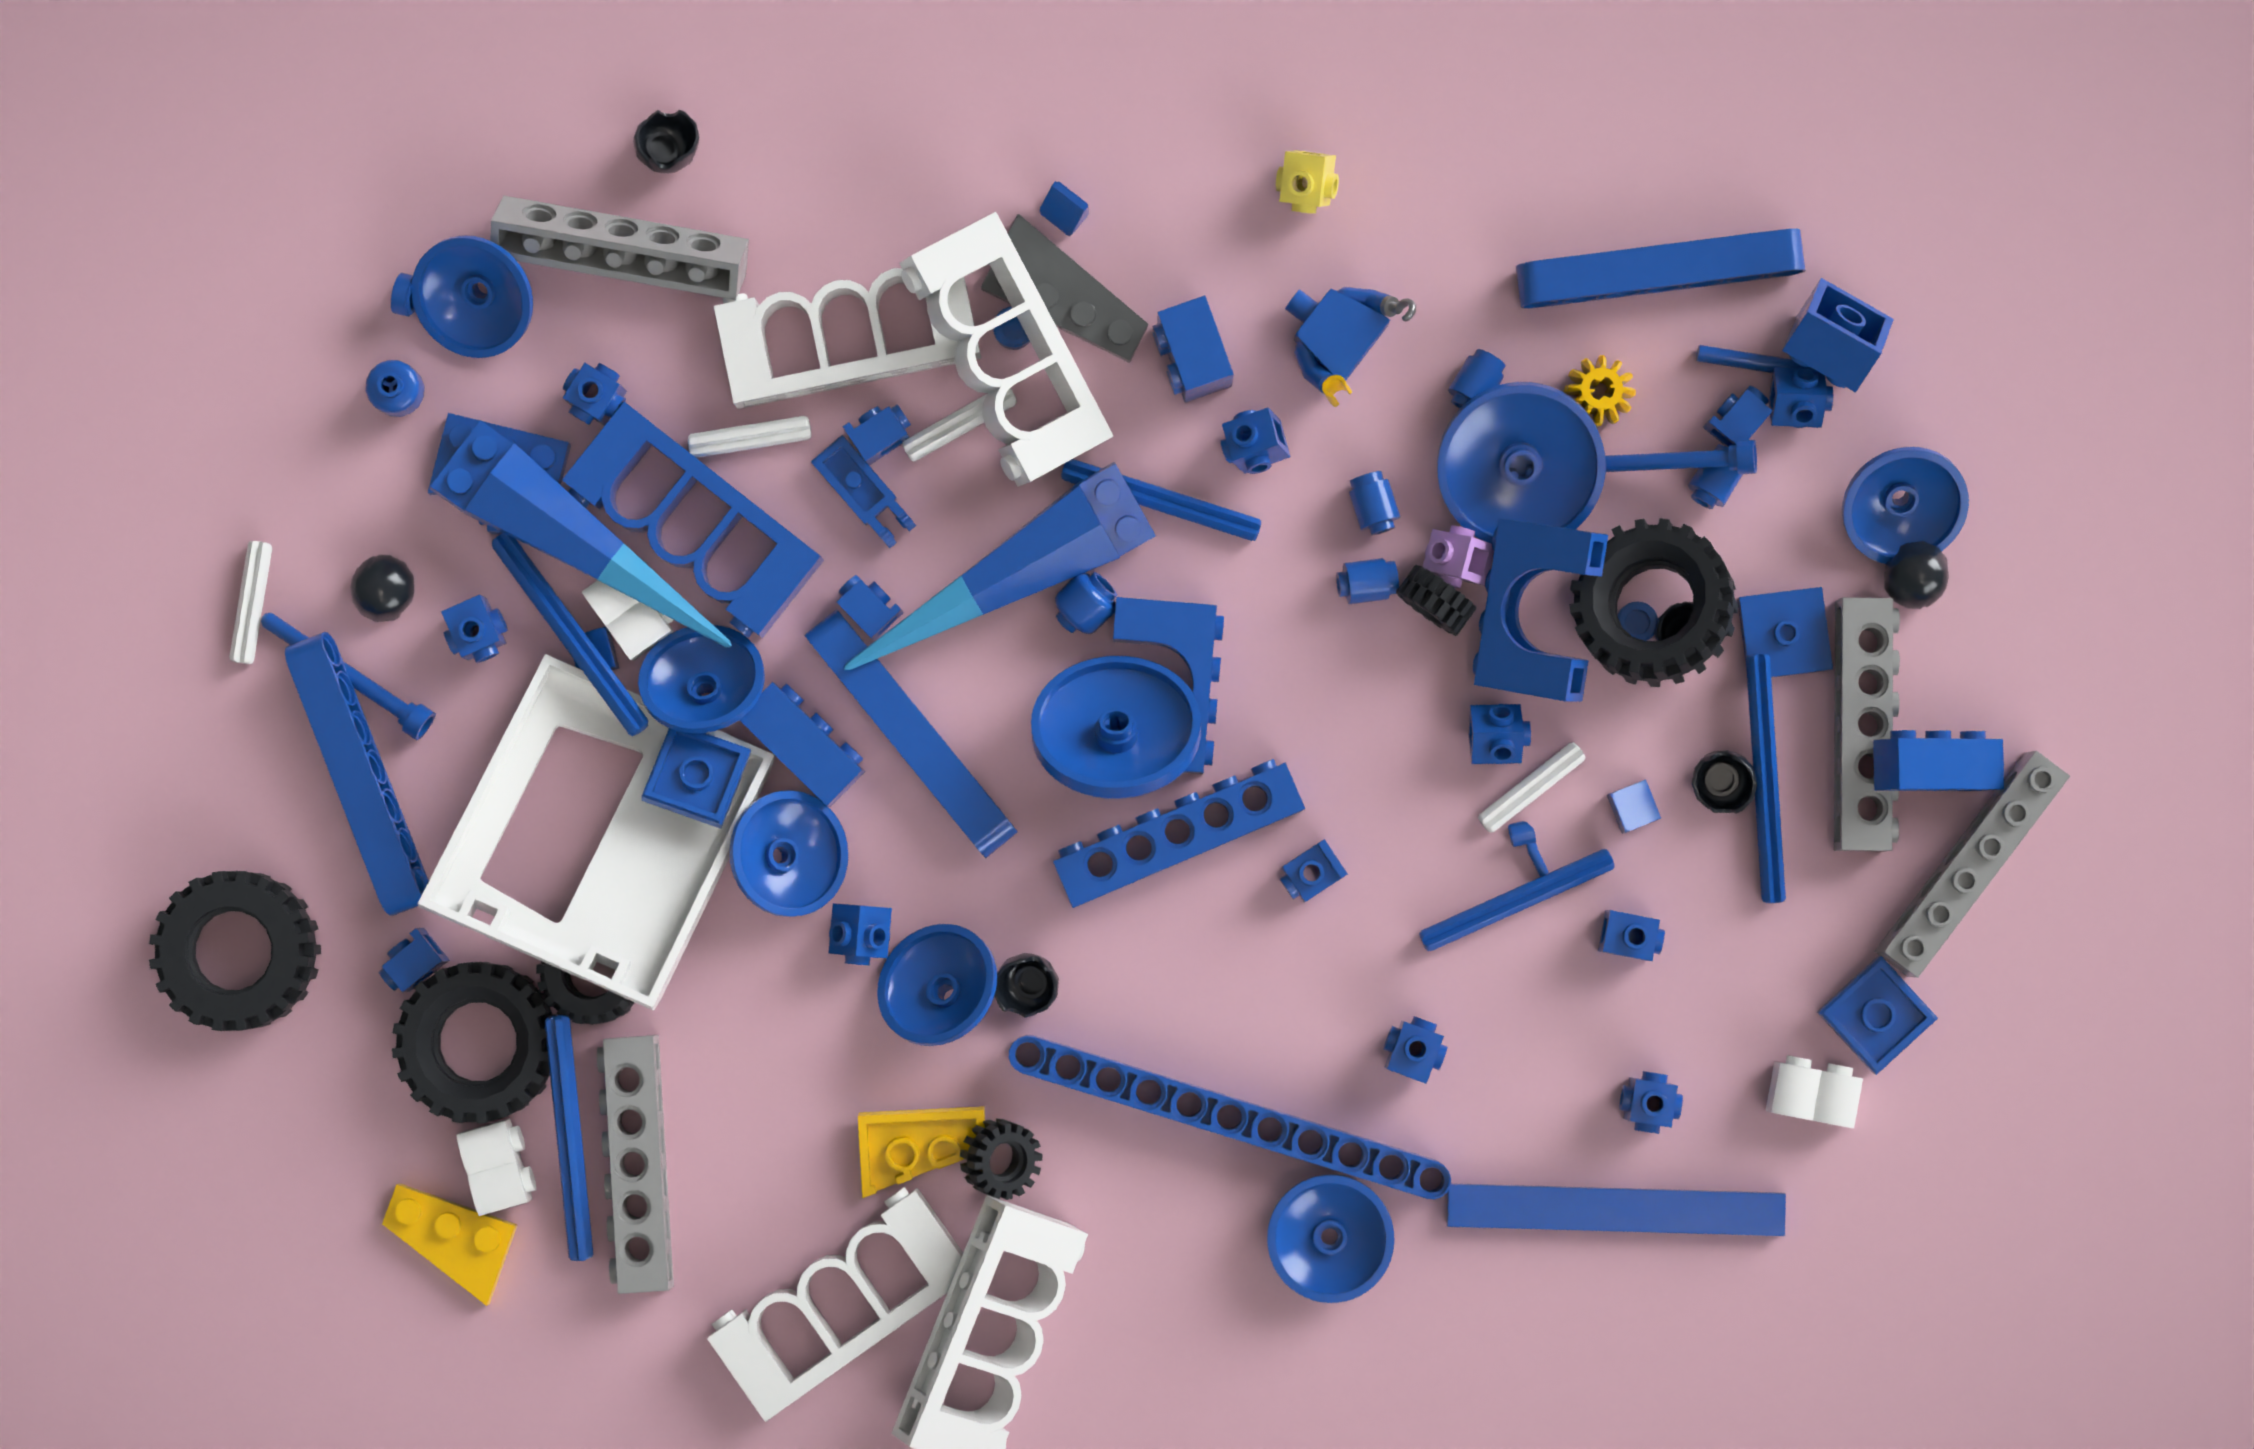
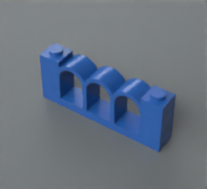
(615, 454)

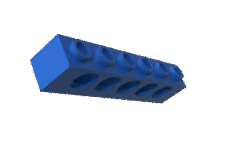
(1281, 802)

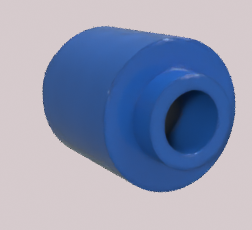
(1475, 376)
(1713, 484)
(1374, 502)
(1367, 580)

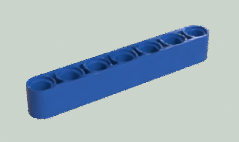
(1660, 268)
(912, 735)
(357, 772)

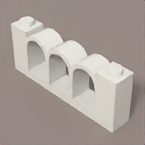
(932, 275)
(748, 360)
(999, 1228)
(757, 1365)

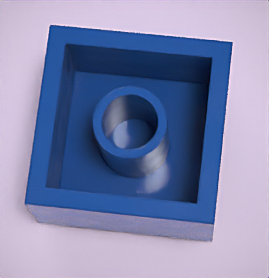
(1838, 335)
(1194, 349)

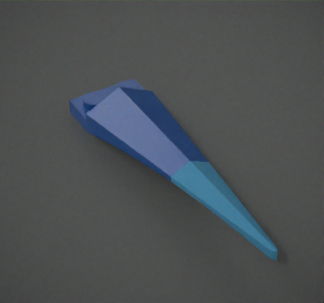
(514, 495)
(1071, 536)

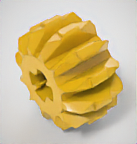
(1594, 377)

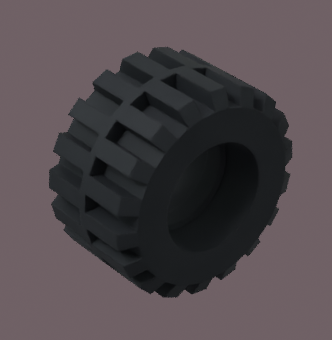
(579, 1007)

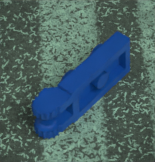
(860, 487)

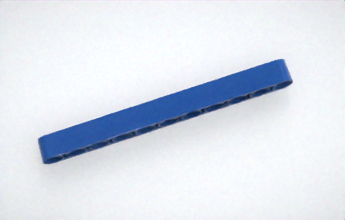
(1245, 1131)

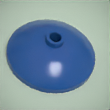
(454, 307)
(1928, 511)
(690, 665)
(811, 852)
(920, 975)
(1337, 1269)

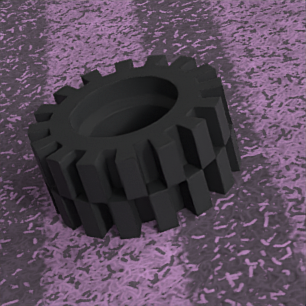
(1436, 600)
(1021, 1165)

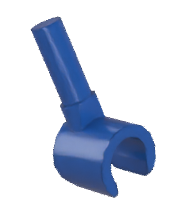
(1524, 834)

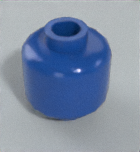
(385, 378)
(1085, 603)

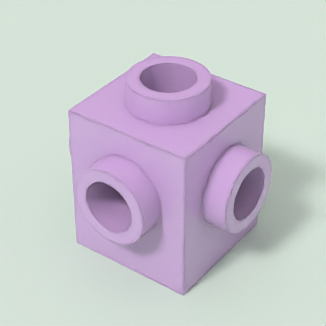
(1458, 556)

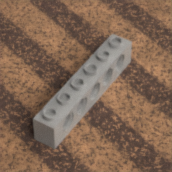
(620, 247)
(1850, 703)
(1972, 864)
(625, 1270)

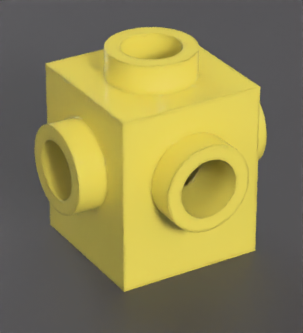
(1305, 168)

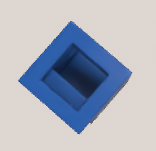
(1739, 417)
(879, 432)
(868, 606)
(1329, 872)
(412, 961)

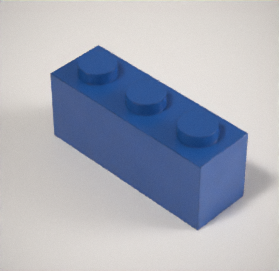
(803, 743)
(1938, 762)

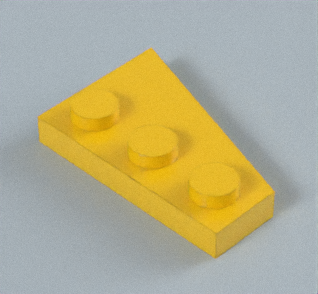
(912, 1142)
(452, 1238)

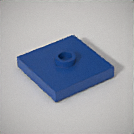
(1788, 629)
(696, 776)
(1877, 1015)

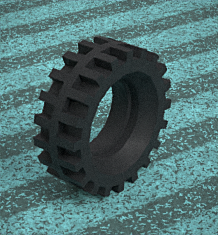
(1647, 549)
(291, 950)
(420, 1042)

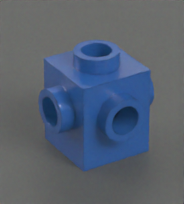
(1799, 397)
(604, 404)
(1254, 441)
(464, 619)
(1497, 734)
(859, 932)
(1420, 1065)
(1635, 1096)

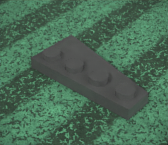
(1072, 295)

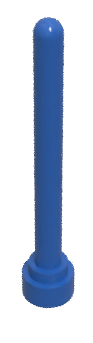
(1738, 457)
(413, 718)

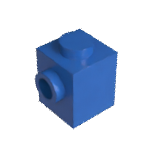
(1631, 935)

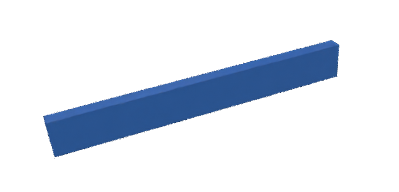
(1616, 1209)

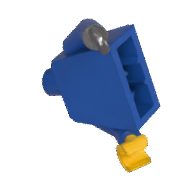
(1340, 333)

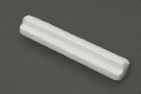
(950, 427)
(749, 436)
(250, 602)
(1531, 787)

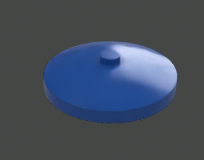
(1521, 457)
(1116, 727)

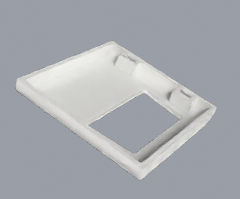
(644, 877)

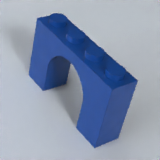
(1190, 633)
(1505, 654)

